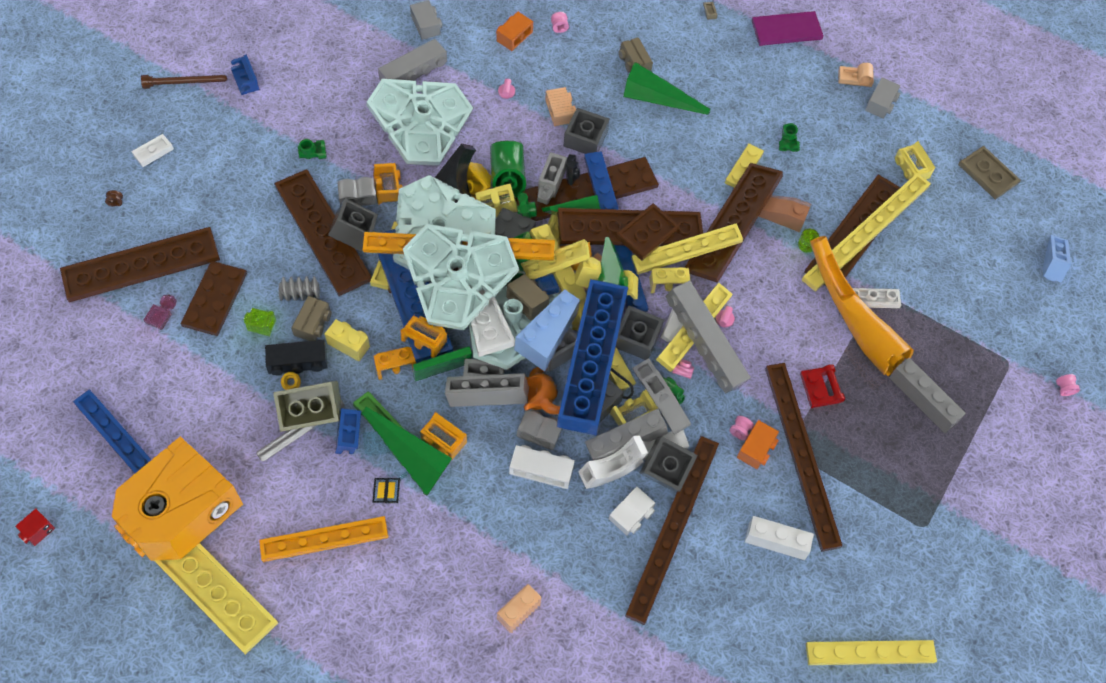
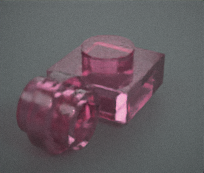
(160, 315)

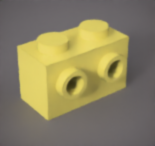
(347, 340)

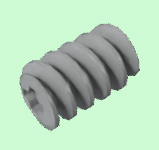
(297, 288)

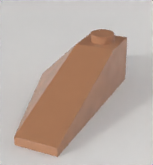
(786, 211)

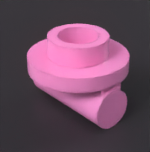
(506, 90)
(725, 317)
(684, 368)

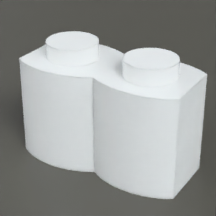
(632, 511)

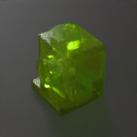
(263, 325)

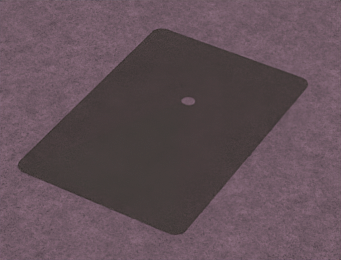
(882, 438)

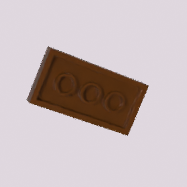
(214, 298)

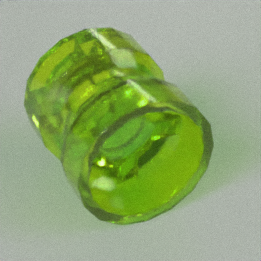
(804, 241)

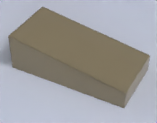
(710, 10)

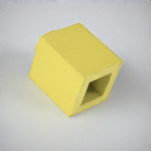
(587, 270)

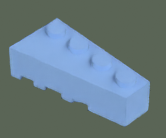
(546, 331)

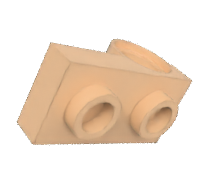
(856, 76)

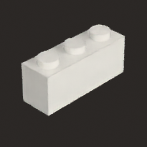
(541, 466)
(779, 538)

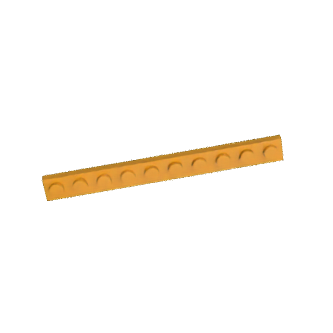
(395, 242)

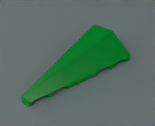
(648, 87)
(419, 458)

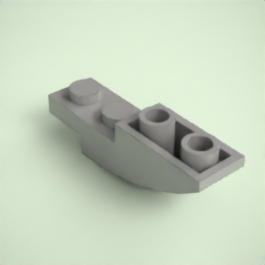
(662, 396)

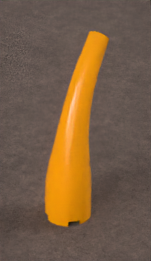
(870, 332)

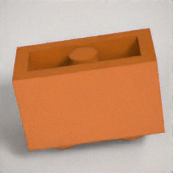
(514, 31)
(758, 444)

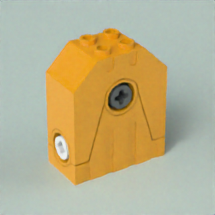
(173, 503)

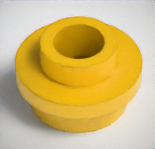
(290, 375)

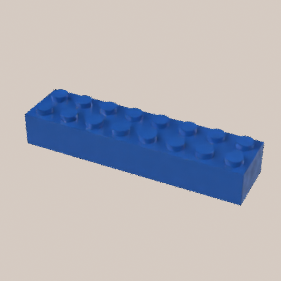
(592, 357)

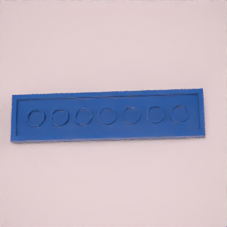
(407, 300)

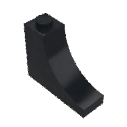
(456, 169)

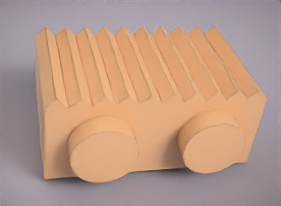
(560, 105)
(519, 608)

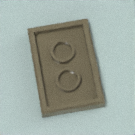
(989, 172)

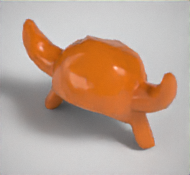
(541, 392)

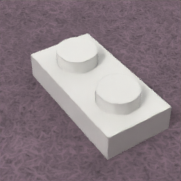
(152, 150)

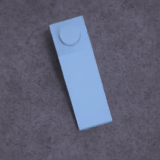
(1057, 259)

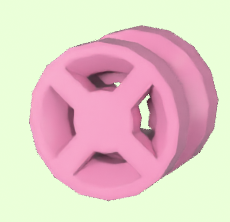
(559, 22)
(1068, 385)
(741, 427)

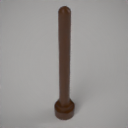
(148, 81)

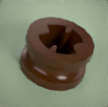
(114, 198)

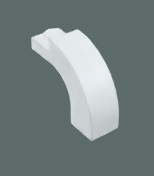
(615, 466)

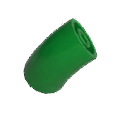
(508, 165)

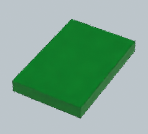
(441, 364)

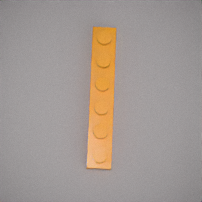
(323, 539)

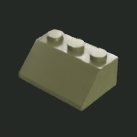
(308, 406)

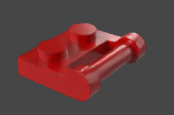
(816, 388)

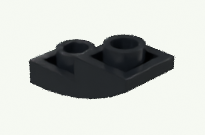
(572, 169)

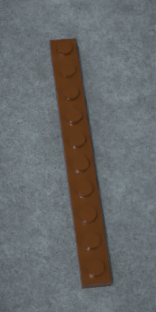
(803, 458)
(671, 533)

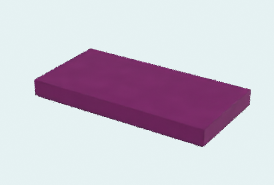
(787, 28)

